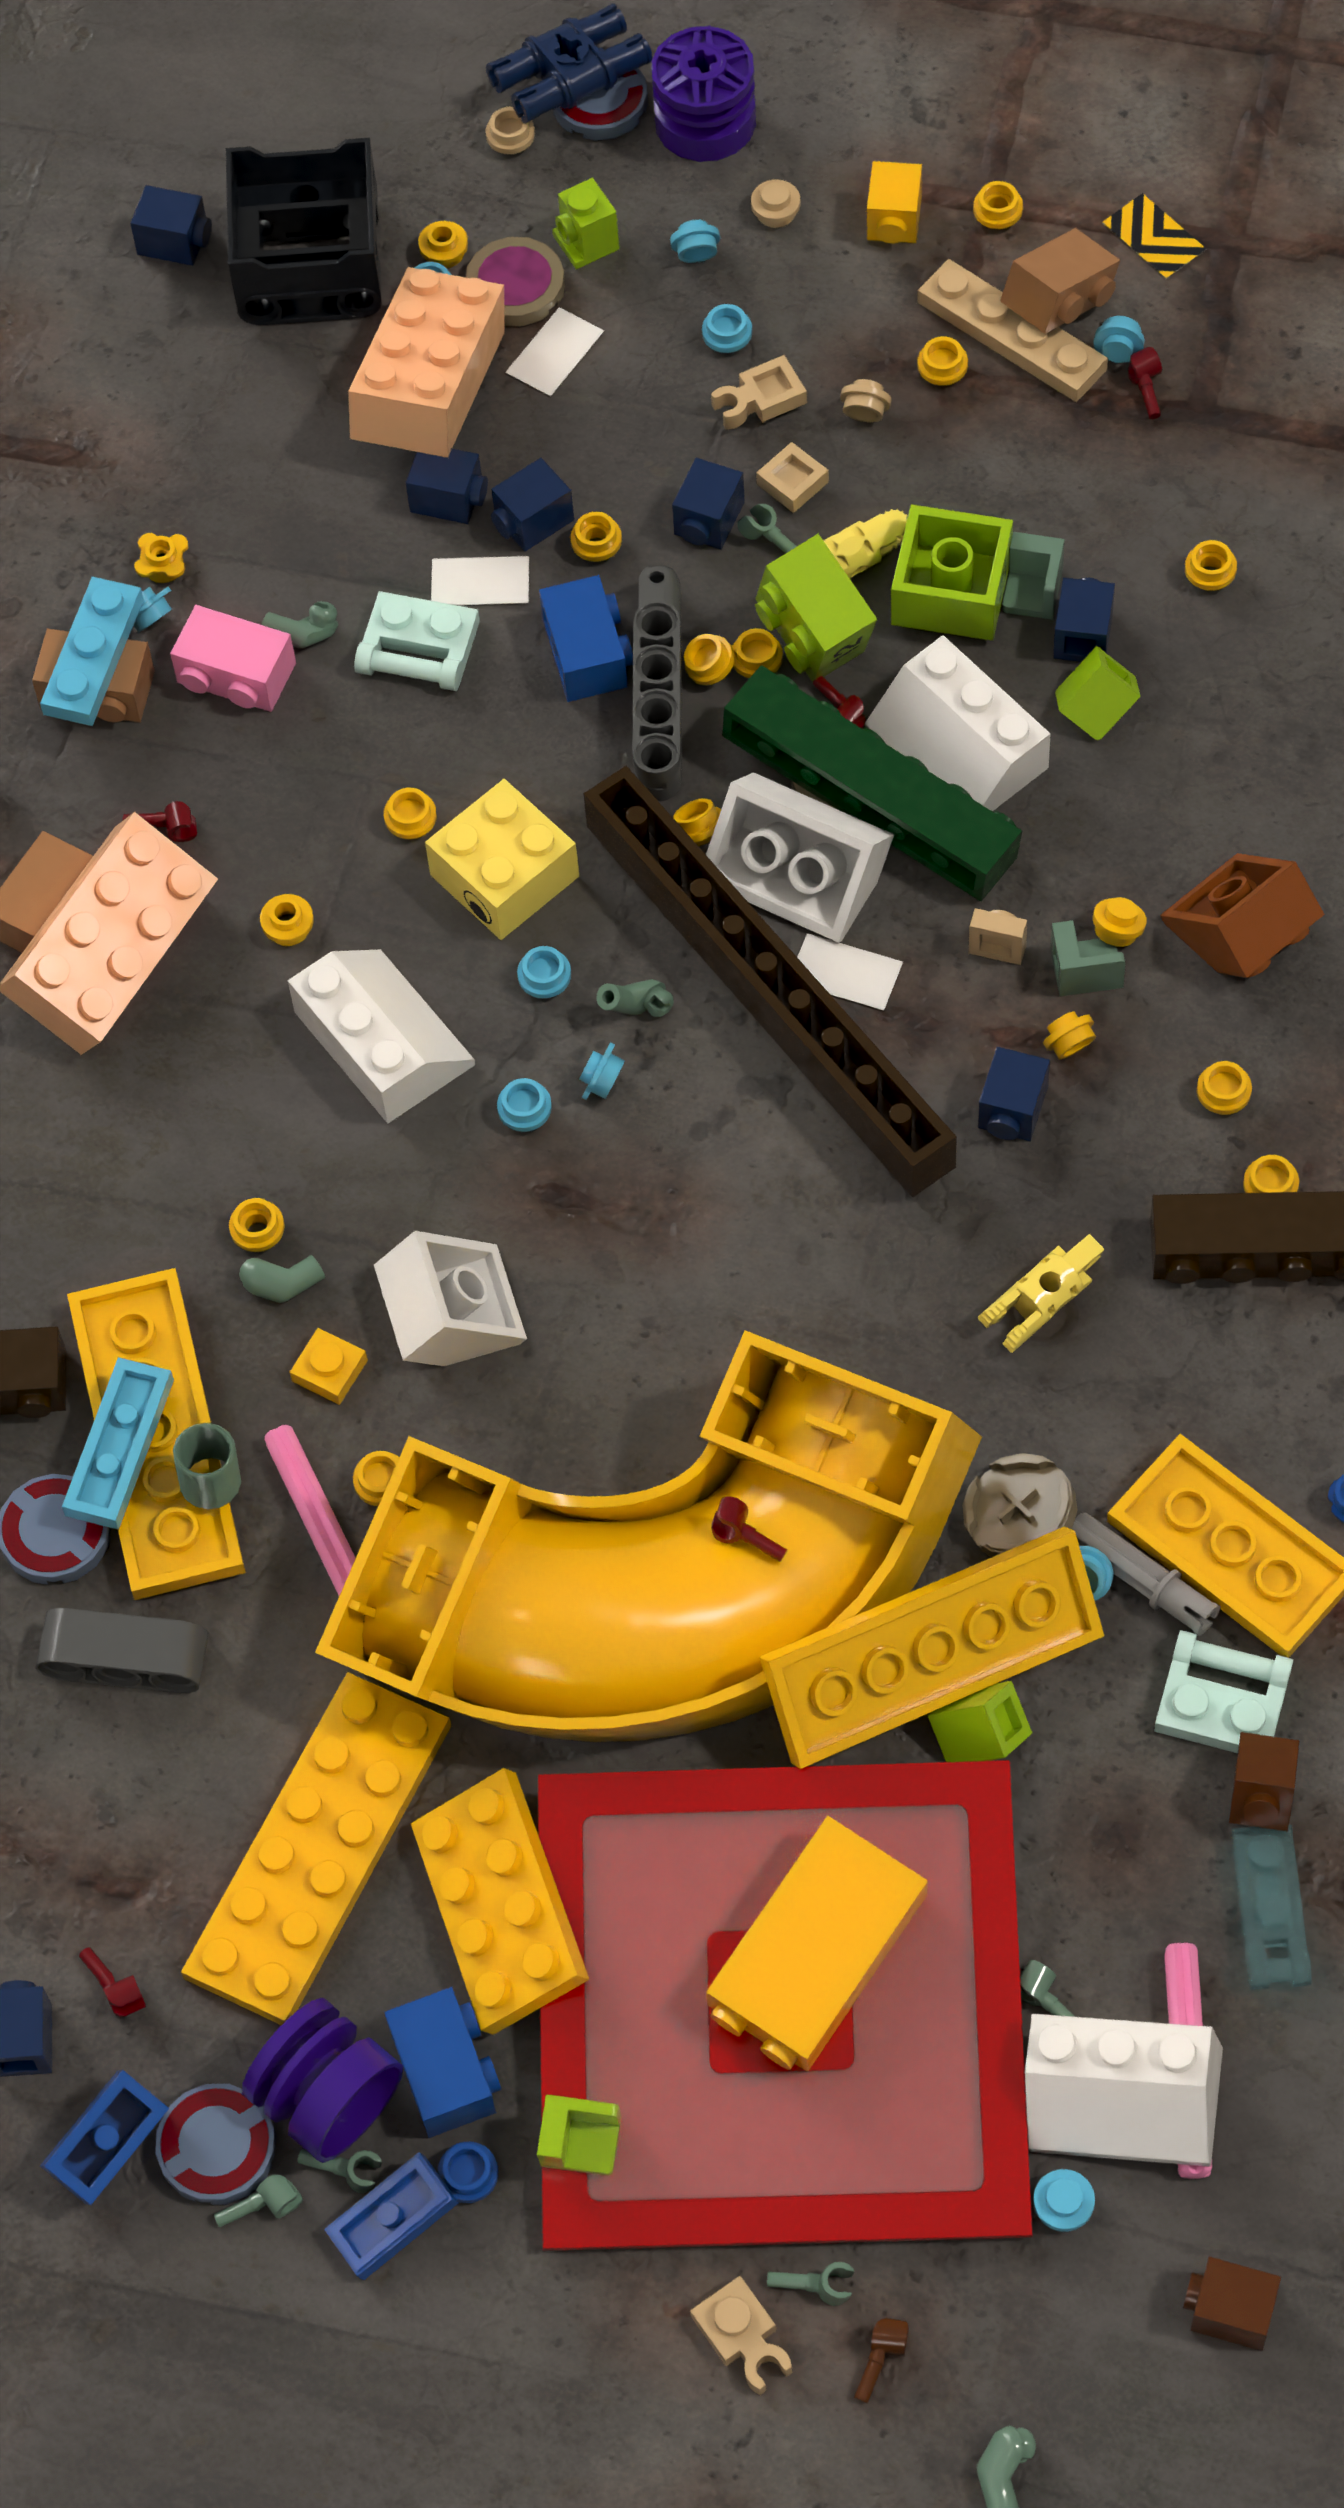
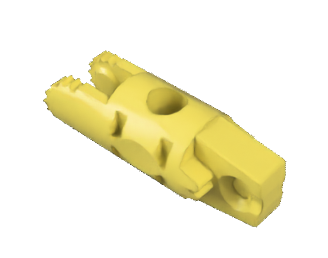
(865, 543)
(1057, 1272)

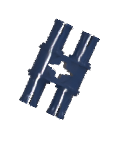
(569, 63)

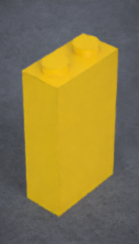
(815, 1945)

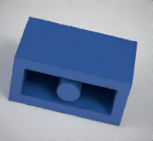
(585, 638)
(441, 2061)
(104, 2137)

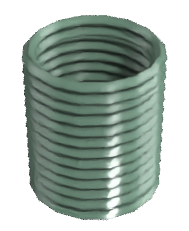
(201, 1443)

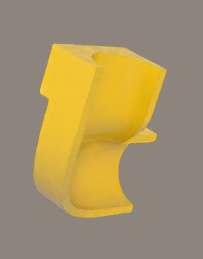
(625, 1604)

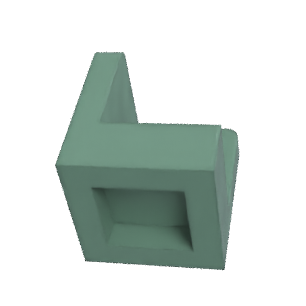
(1033, 575)
(1084, 964)

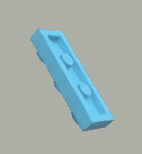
(92, 651)
(118, 1443)

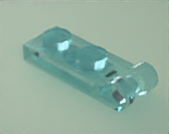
(1270, 1906)

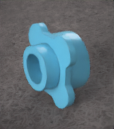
(152, 608)
(601, 1072)

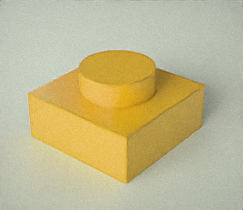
(328, 1366)

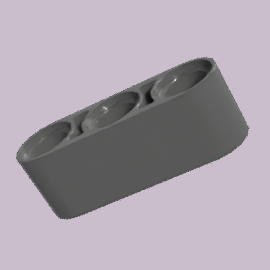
(122, 1650)

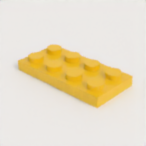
(1232, 1545)
(499, 1901)

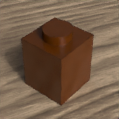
(1264, 1781)
(1232, 2302)

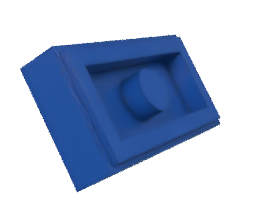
(391, 2216)

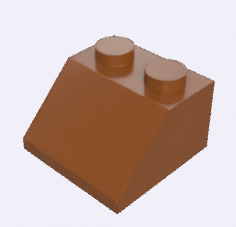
(1245, 914)

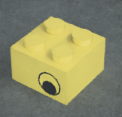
(502, 859)

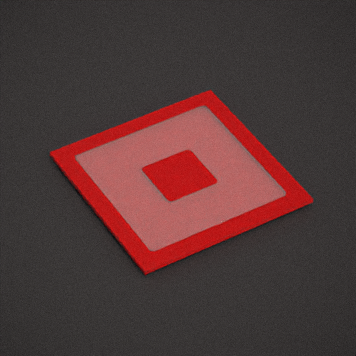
(915, 2099)

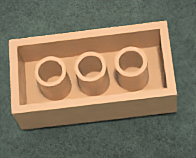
(426, 362)
(107, 933)

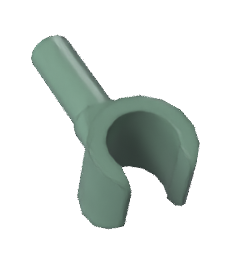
(767, 519)
(1035, 1986)
(345, 2167)
(274, 2191)
(815, 2282)

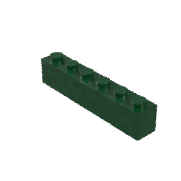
(871, 782)

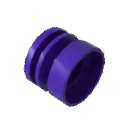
(704, 93)
(322, 2080)

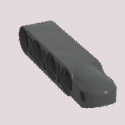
(658, 699)

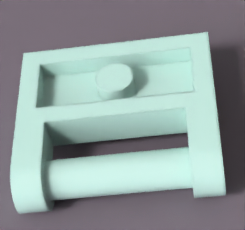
(420, 629)
(1217, 1712)

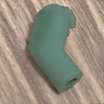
(309, 630)
(636, 998)
(277, 1282)
(998, 2463)

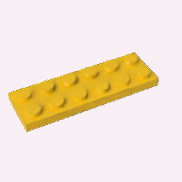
(162, 1534)
(931, 1647)
(316, 1849)

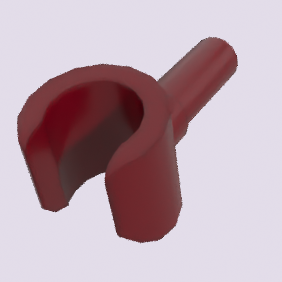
(1144, 366)
(850, 707)
(178, 820)
(730, 1526)
(122, 1995)

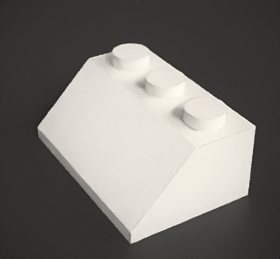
(961, 725)
(797, 855)
(377, 1029)
(1122, 2089)

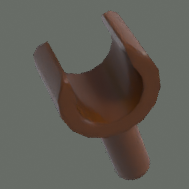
(887, 2337)

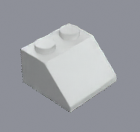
(448, 1299)

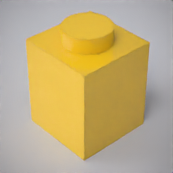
(894, 202)

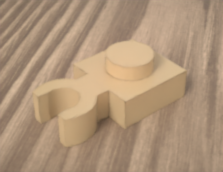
(765, 389)
(738, 2327)

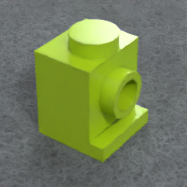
(586, 224)

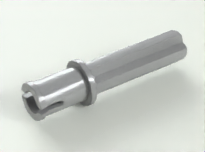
(1145, 1575)

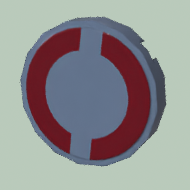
(608, 112)
(42, 1540)
(215, 2144)

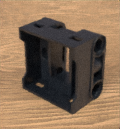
(304, 200)

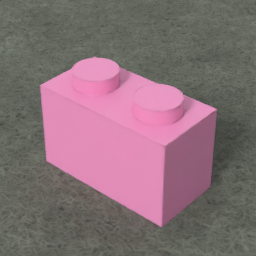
(233, 658)

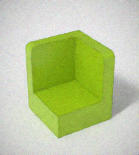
(1097, 693)
(981, 1725)
(579, 2135)

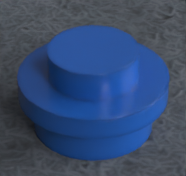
(469, 2171)

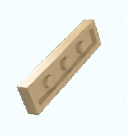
(977, 310)

